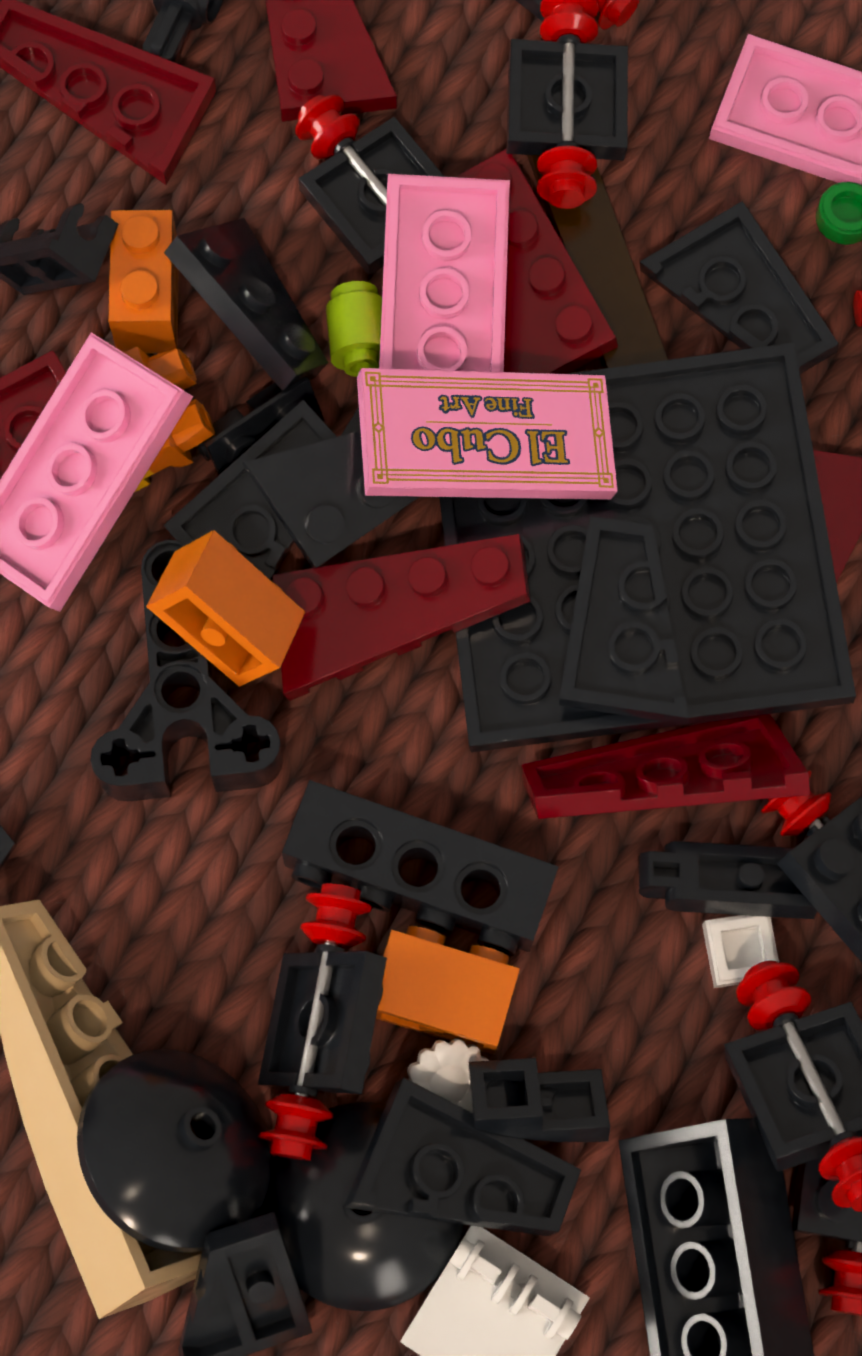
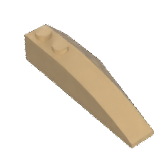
(56, 1051)

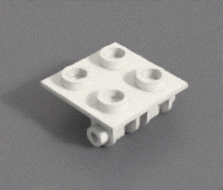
(494, 1304)

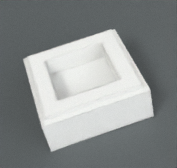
(737, 945)

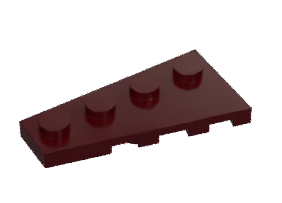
(549, 309)

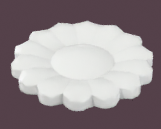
(446, 1071)

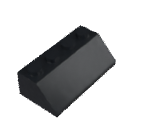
(714, 1243)

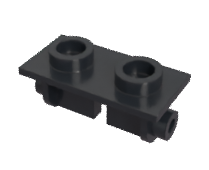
(238, 433)

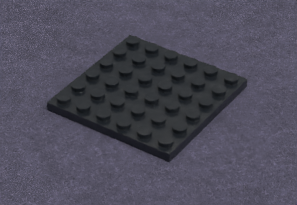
(731, 483)

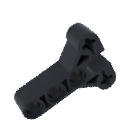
(155, 726)

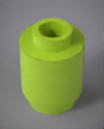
(354, 326)

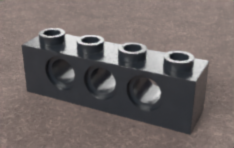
(333, 816)

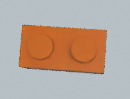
(143, 282)
(226, 608)
(446, 988)

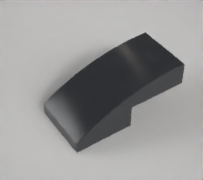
(542, 1106)

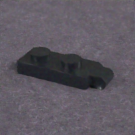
(722, 880)

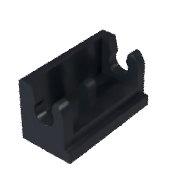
(55, 256)

